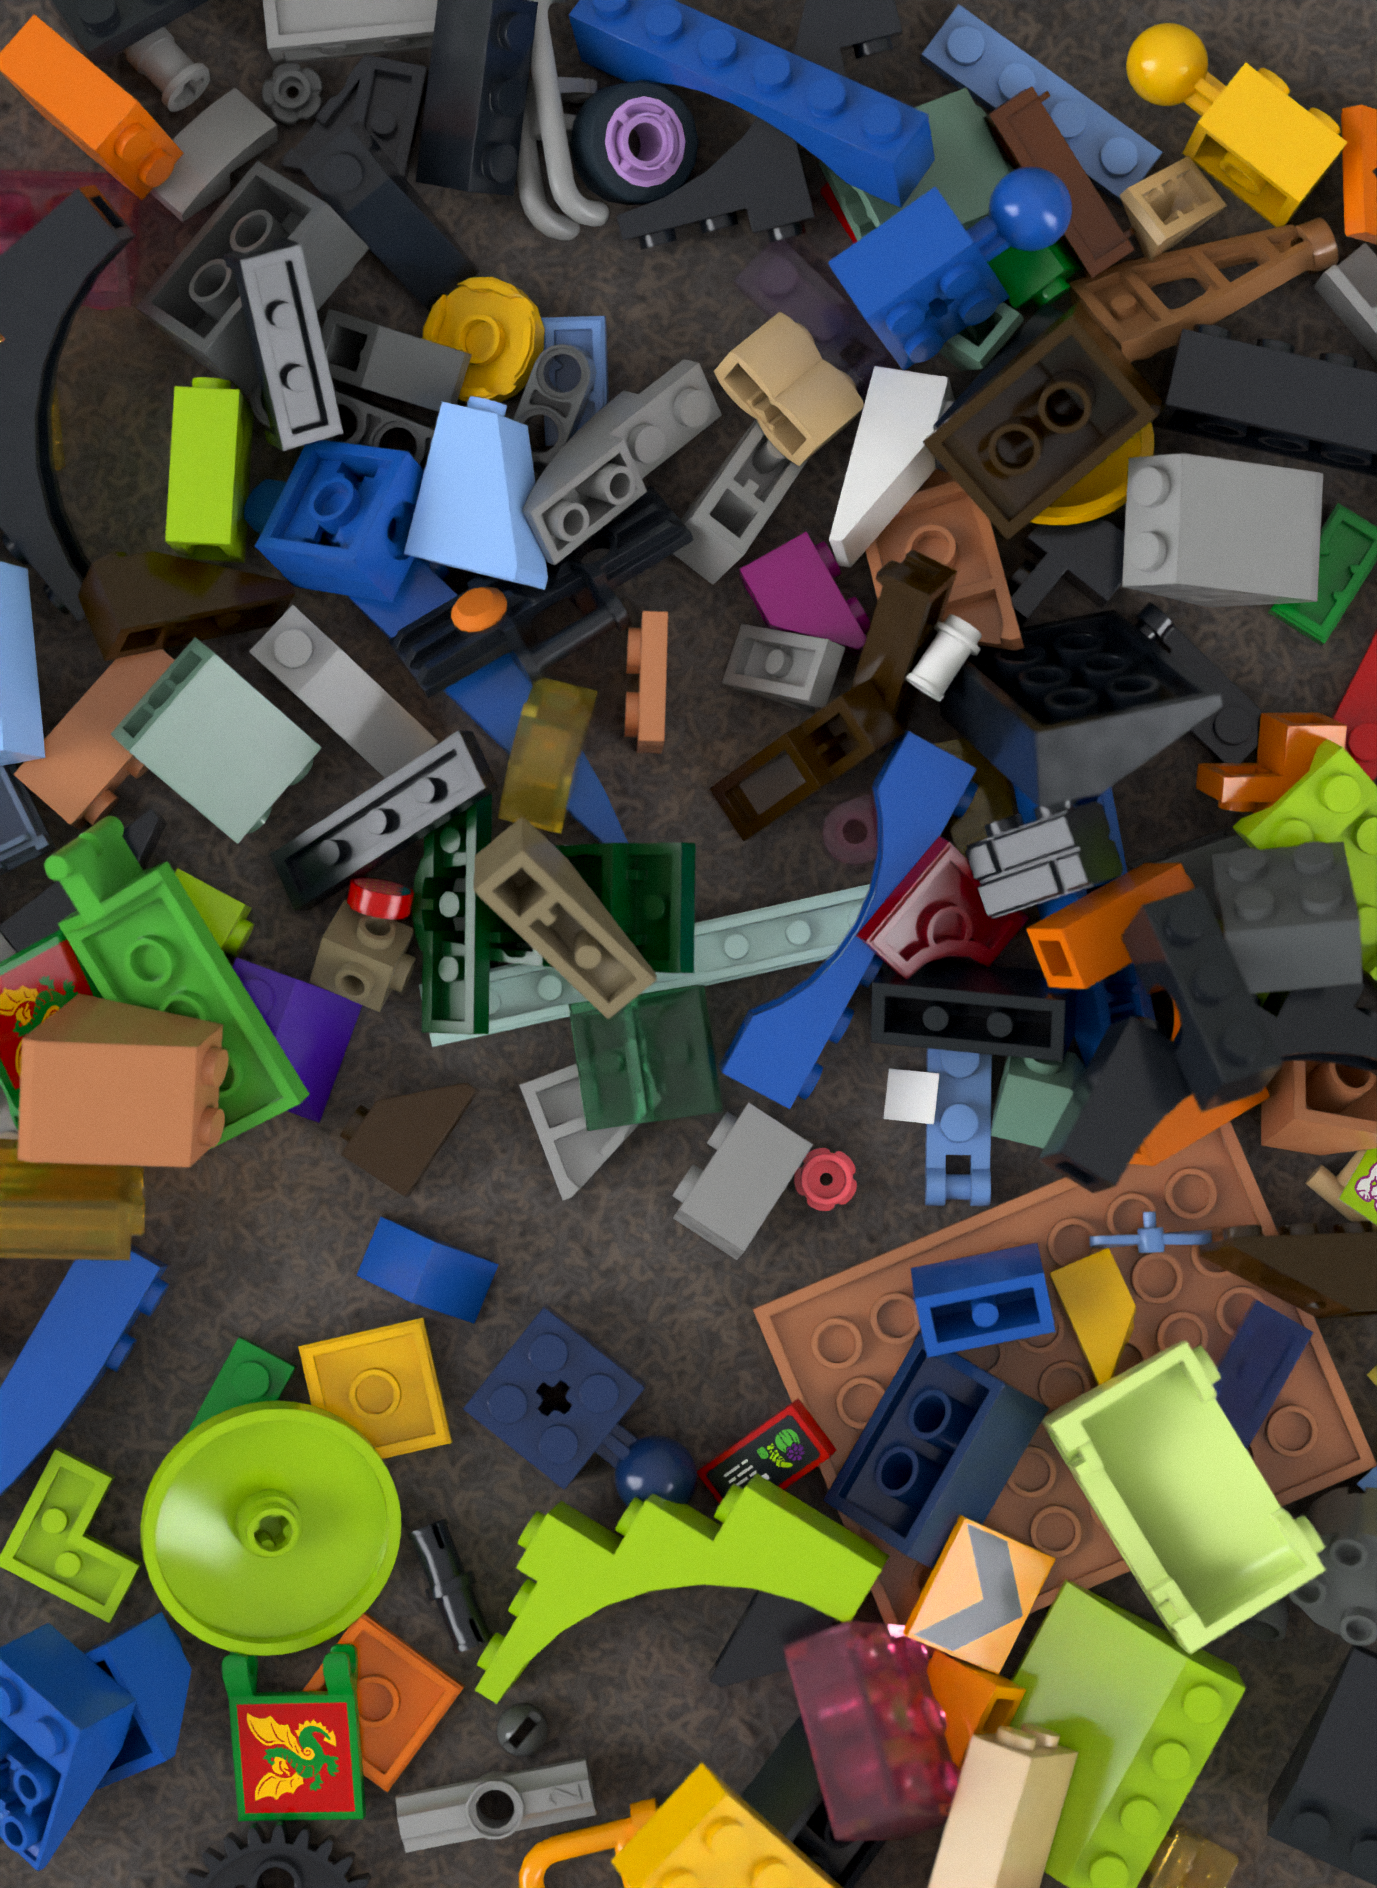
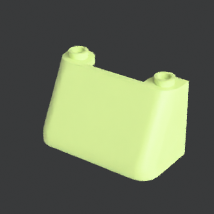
(1183, 1496)

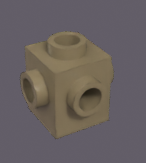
(364, 958)

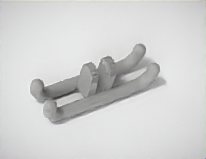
(548, 123)

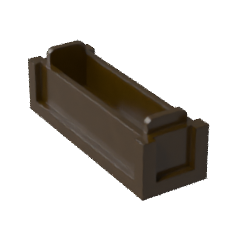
(903, 628)

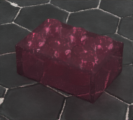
(874, 1730)

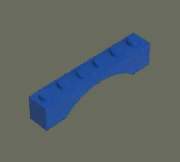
(846, 125)
(784, 1037)

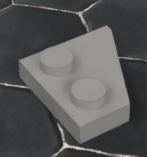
(561, 1127)

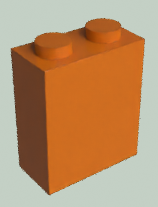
(89, 107)

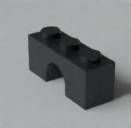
(1224, 1038)

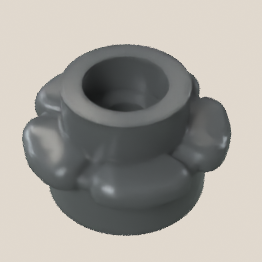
(302, 107)

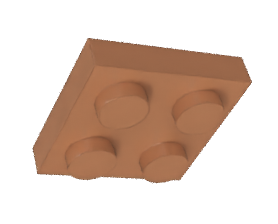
(649, 659)

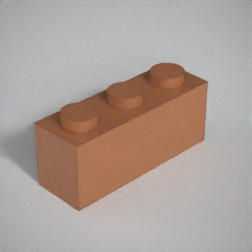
(81, 755)

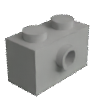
(741, 1180)

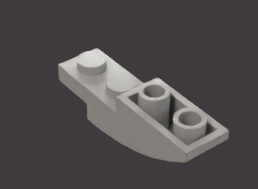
(611, 454)

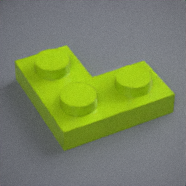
(52, 1542)

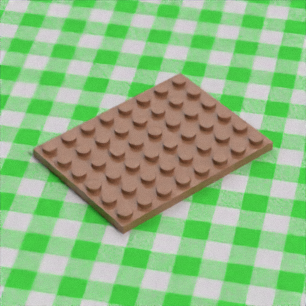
(852, 1330)

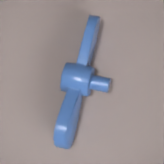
(1151, 1237)

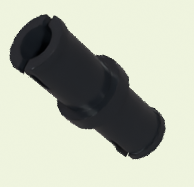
(450, 1586)

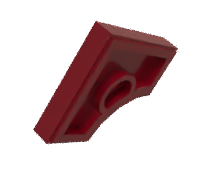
(937, 915)

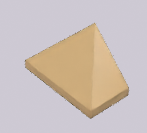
(1170, 206)

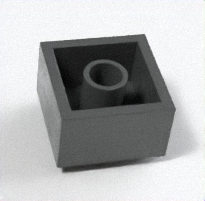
(1289, 916)

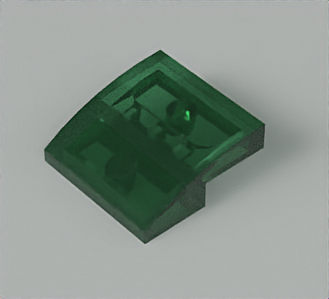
(646, 1059)

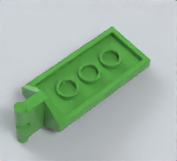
(156, 953)

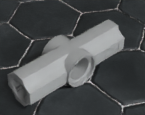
(453, 1810)

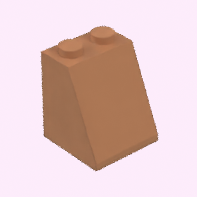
(120, 1086)

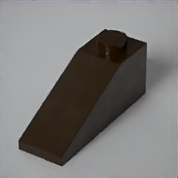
(169, 600)

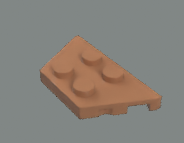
(954, 531)

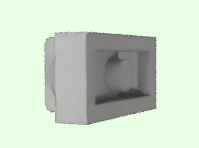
(784, 667)

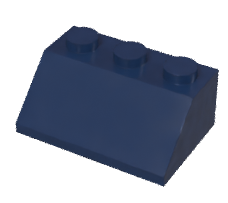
(934, 1452)

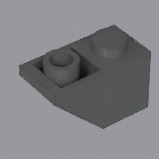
(393, 361)

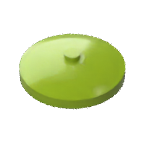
(270, 1528)

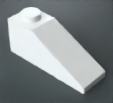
(887, 456)

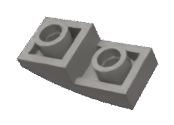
(213, 147)

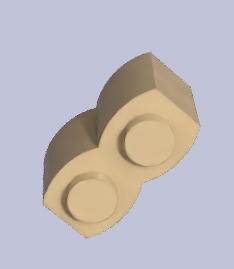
(789, 388)

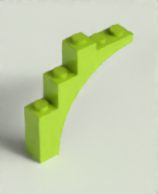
(764, 1545)

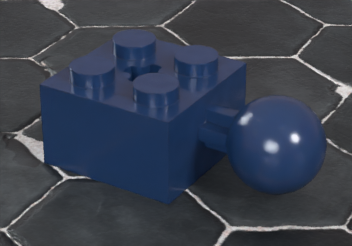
(599, 1395)

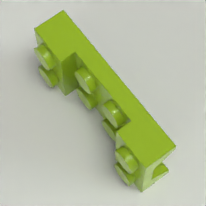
(1329, 806)

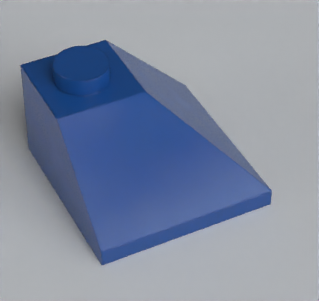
(154, 1670)

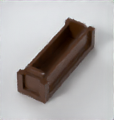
(1033, 140)

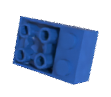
(57, 1738)

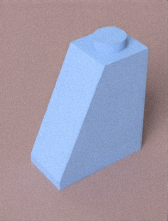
(476, 496)

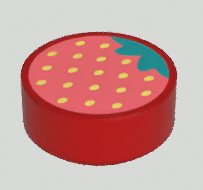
(380, 898)

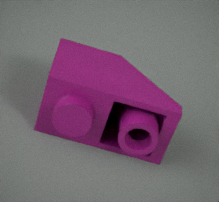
(798, 594)

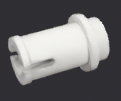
(944, 656)

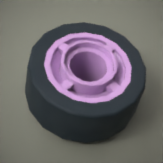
(665, 135)

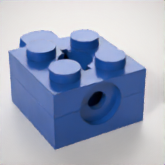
(340, 519)

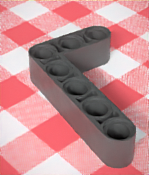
(538, 398)

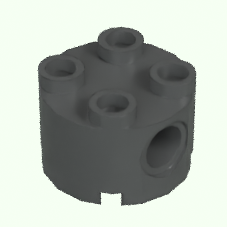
(1346, 1592)

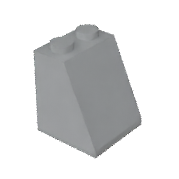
(1222, 531)

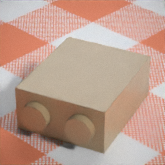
(1005, 1810)

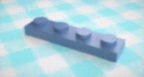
(996, 70)

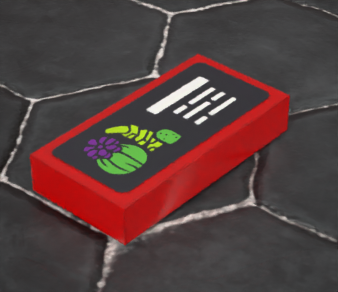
(777, 1450)

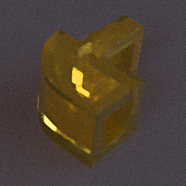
(547, 754)

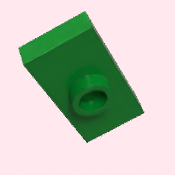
(1345, 561)

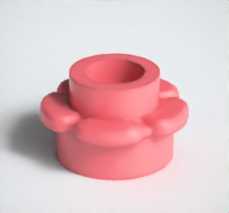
(838, 1166)

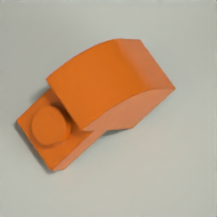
(1283, 757)

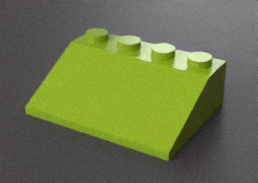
(1140, 1725)

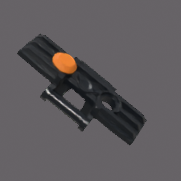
(498, 613)

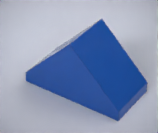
(427, 1270)

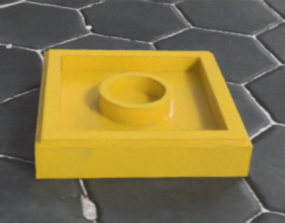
(381, 1386)

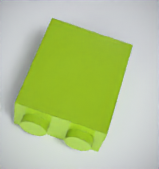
(209, 471)

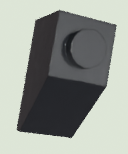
(761, 1634)

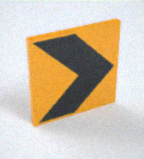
(978, 1595)

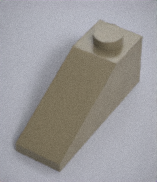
(560, 917)

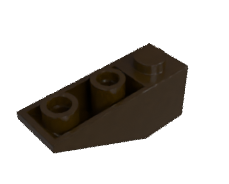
(1312, 1271)

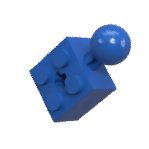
(930, 277)

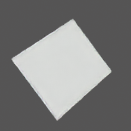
(911, 1096)

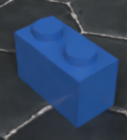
(982, 1300)

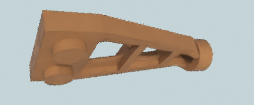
(1143, 326)

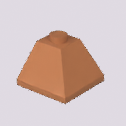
(1320, 1109)

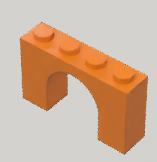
(1086, 945)

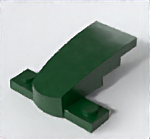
(639, 884)

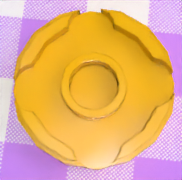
(496, 327)

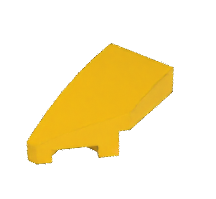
(1098, 1310)

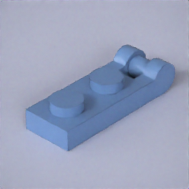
(959, 1127)

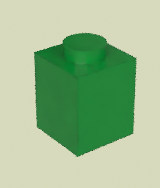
(1034, 275)

